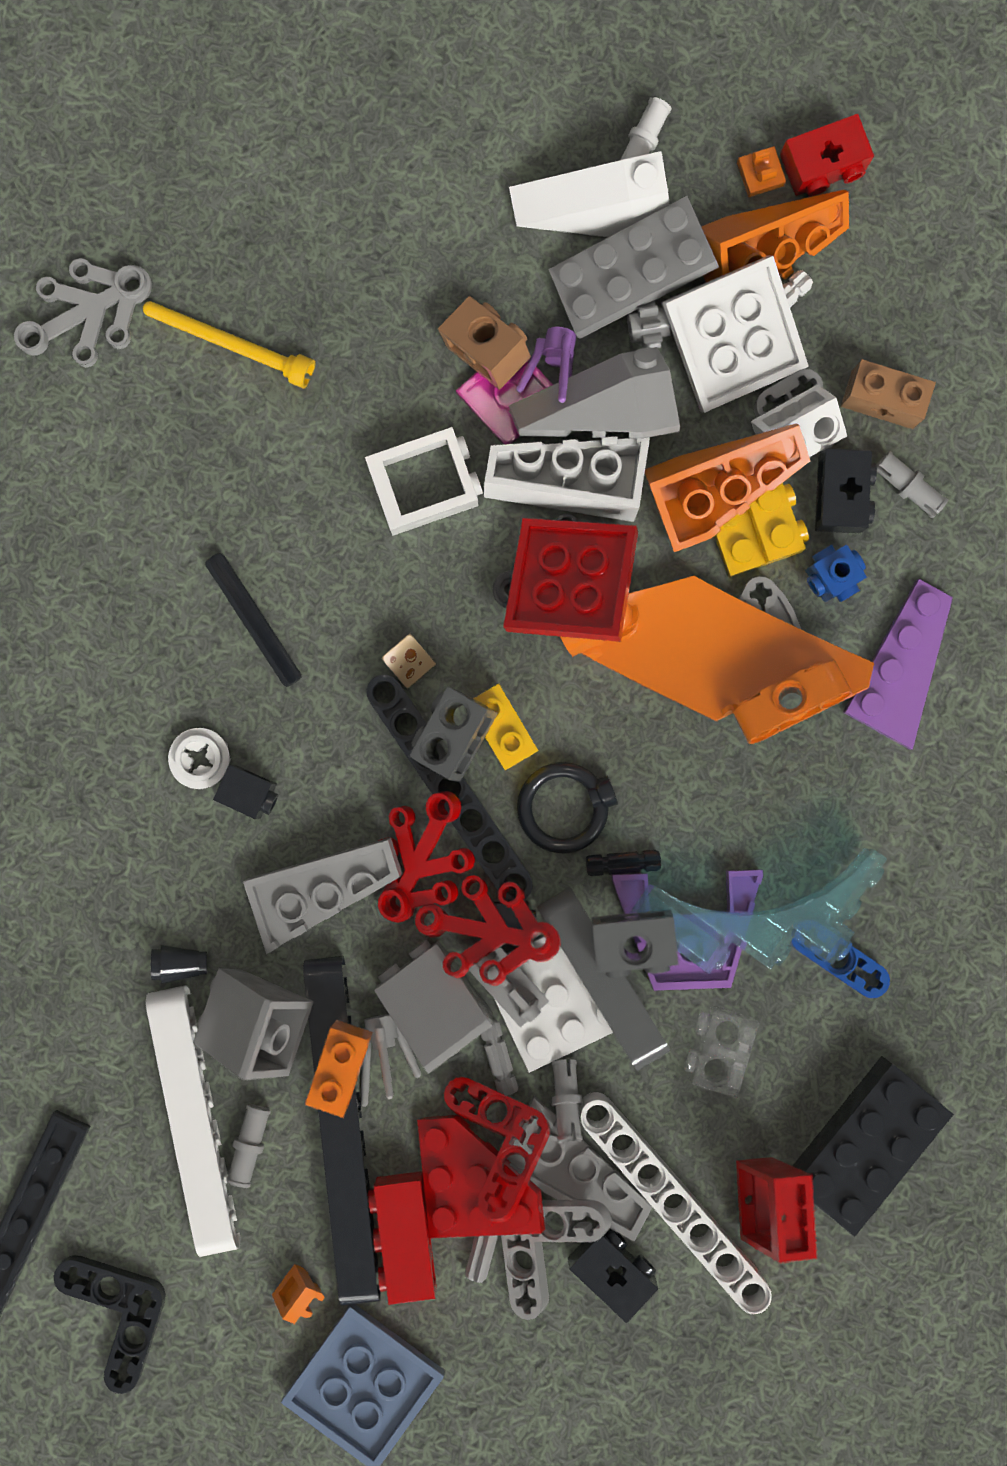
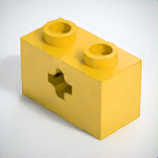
(507, 733)

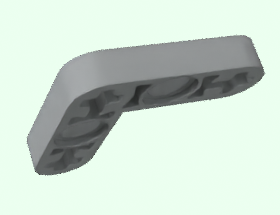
(538, 1288)

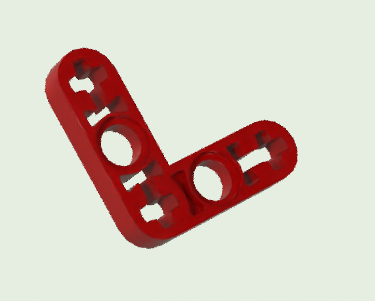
(509, 1128)

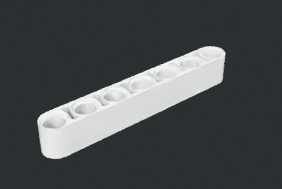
(191, 1122)
(686, 1215)

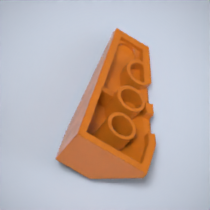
(777, 231)
(716, 483)

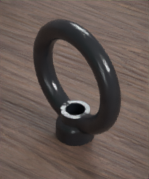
(601, 796)

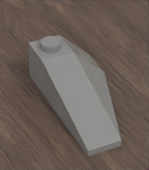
(617, 395)

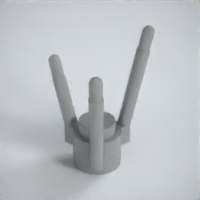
(384, 1036)

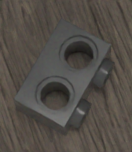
(462, 740)

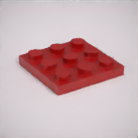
(571, 579)

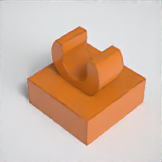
(761, 171)
(295, 1294)

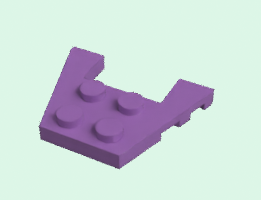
(741, 894)

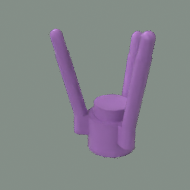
(558, 352)

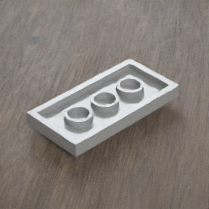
(633, 267)

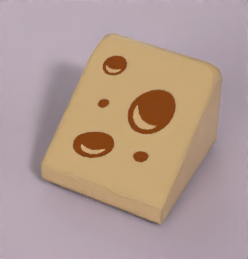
(408, 661)

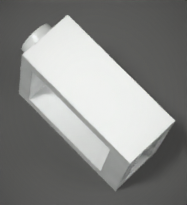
(459, 452)

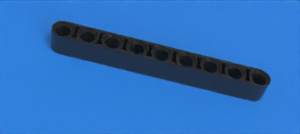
(342, 1146)

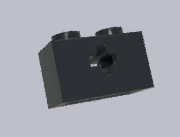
(833, 509)
(621, 1292)

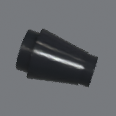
(177, 963)

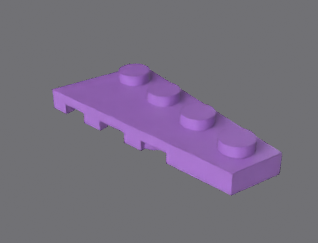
(904, 667)

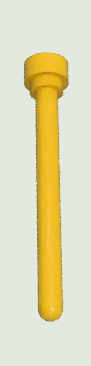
(292, 367)

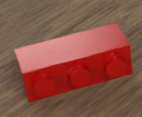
(403, 1238)

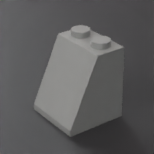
(431, 1007)
(252, 1025)

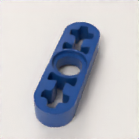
(856, 981)

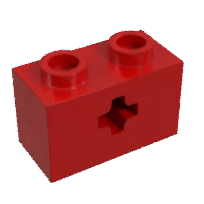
(841, 141)

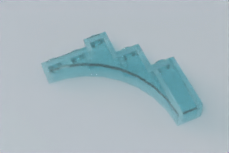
(766, 935)

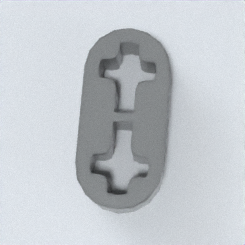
(785, 387)

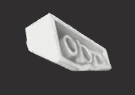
(595, 198)

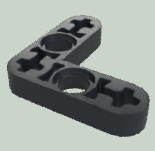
(125, 1302)

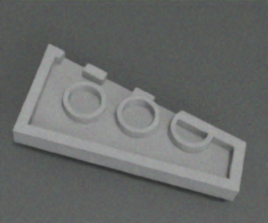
(580, 1173)

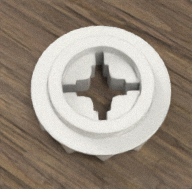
(181, 761)

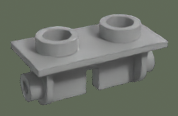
(517, 992)

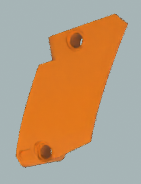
(726, 658)

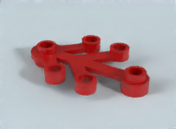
(417, 861)
(492, 933)

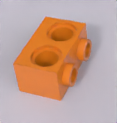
(339, 1068)

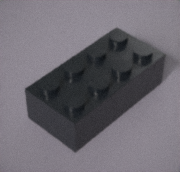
(871, 1144)

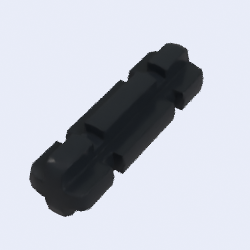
(623, 863)

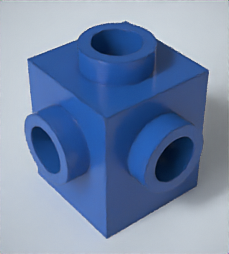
(826, 583)

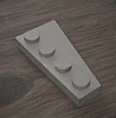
(307, 893)

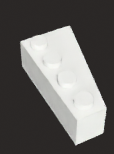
(571, 475)

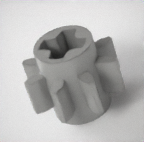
(648, 325)

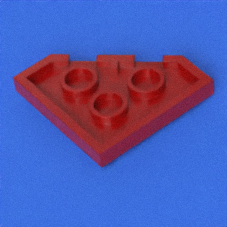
(453, 1174)

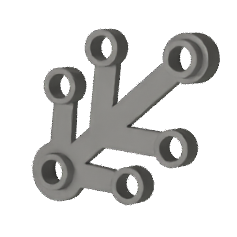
(89, 308)

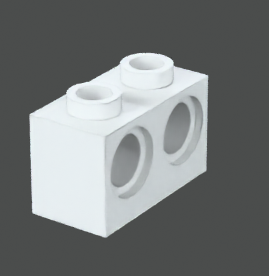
(807, 409)

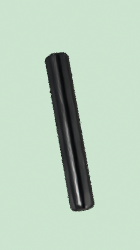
(253, 619)

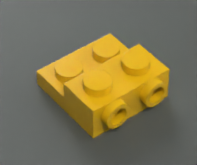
(762, 533)

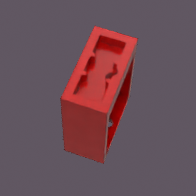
(776, 1192)

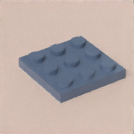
(363, 1386)

